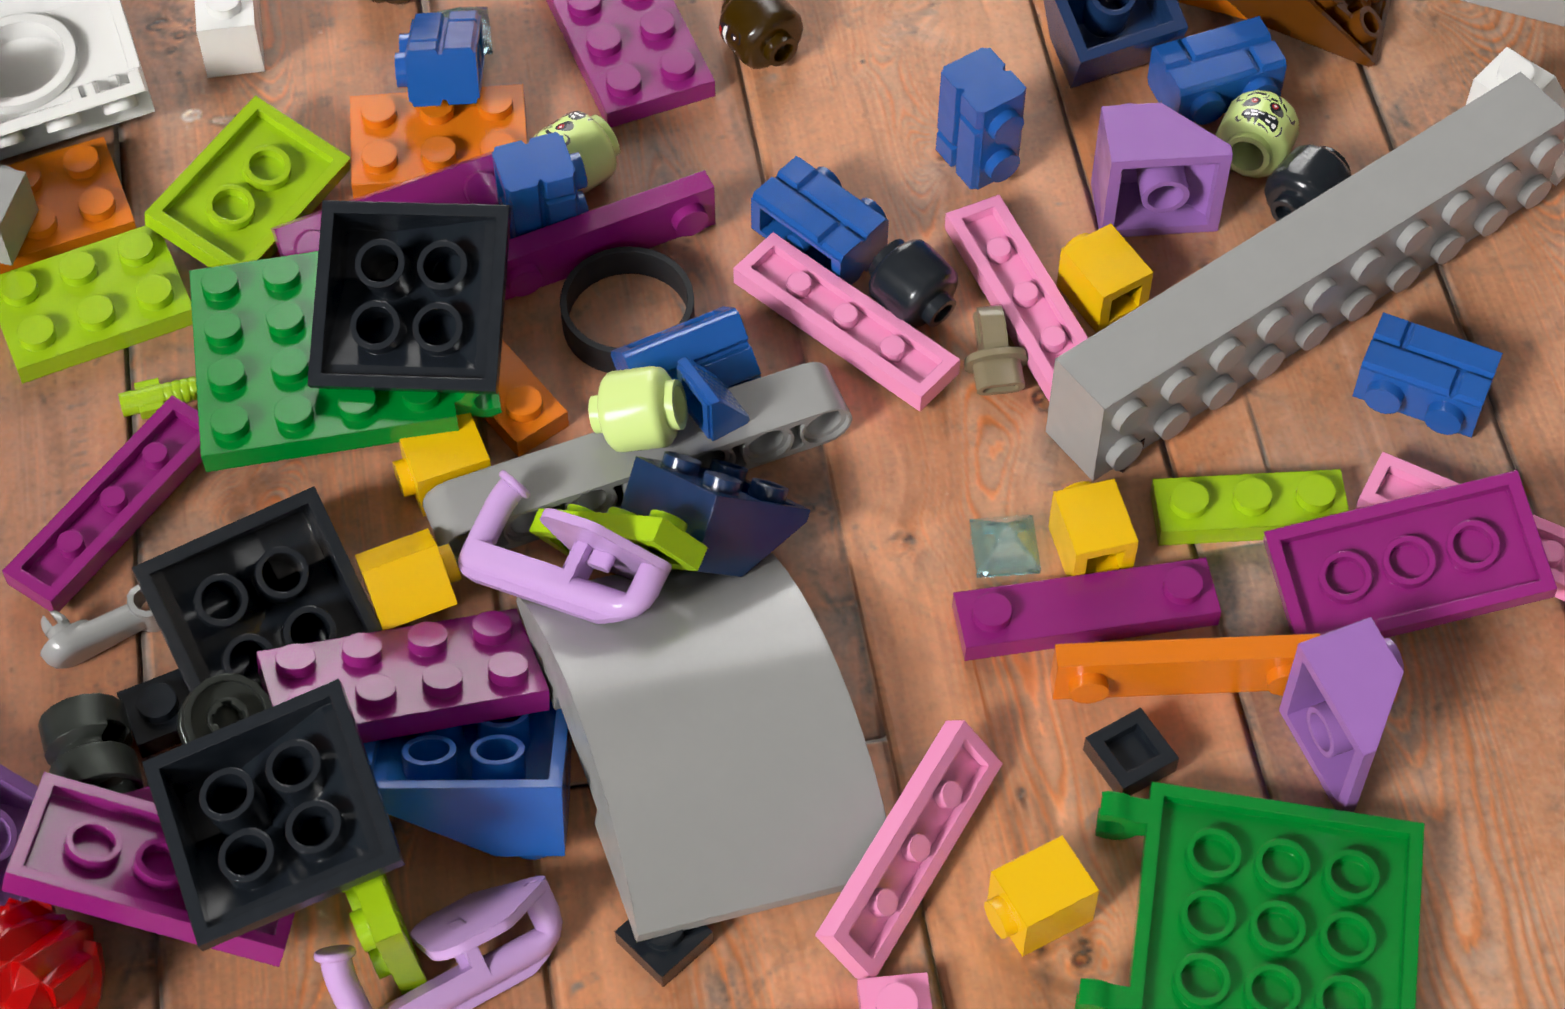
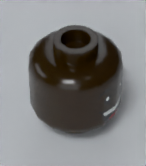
(760, 31)

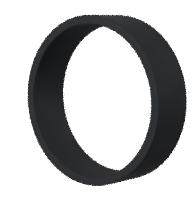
(611, 263)

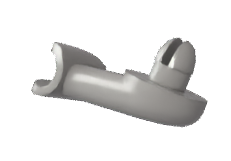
(80, 641)

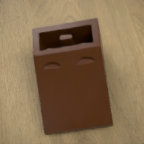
(1337, 26)

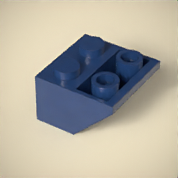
(723, 509)

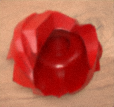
(47, 959)

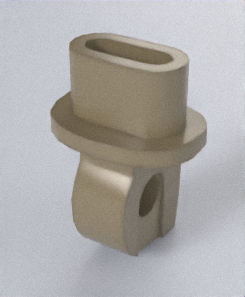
(995, 364)

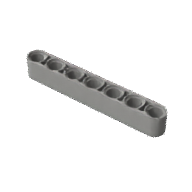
(786, 416)

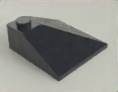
(410, 297)
(255, 589)
(271, 814)

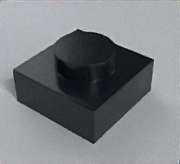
(154, 711)
(1131, 753)
(668, 954)

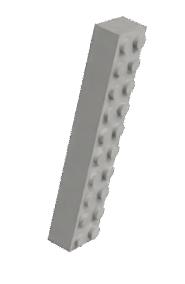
(1303, 277)

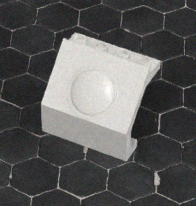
(65, 71)

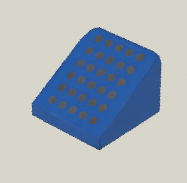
(710, 401)

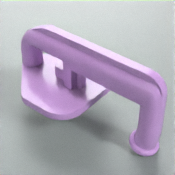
(566, 586)
(458, 933)

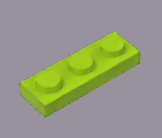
(1242, 504)
(657, 533)

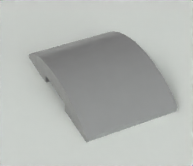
(713, 746)

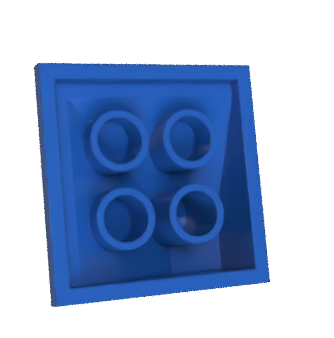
(483, 783)

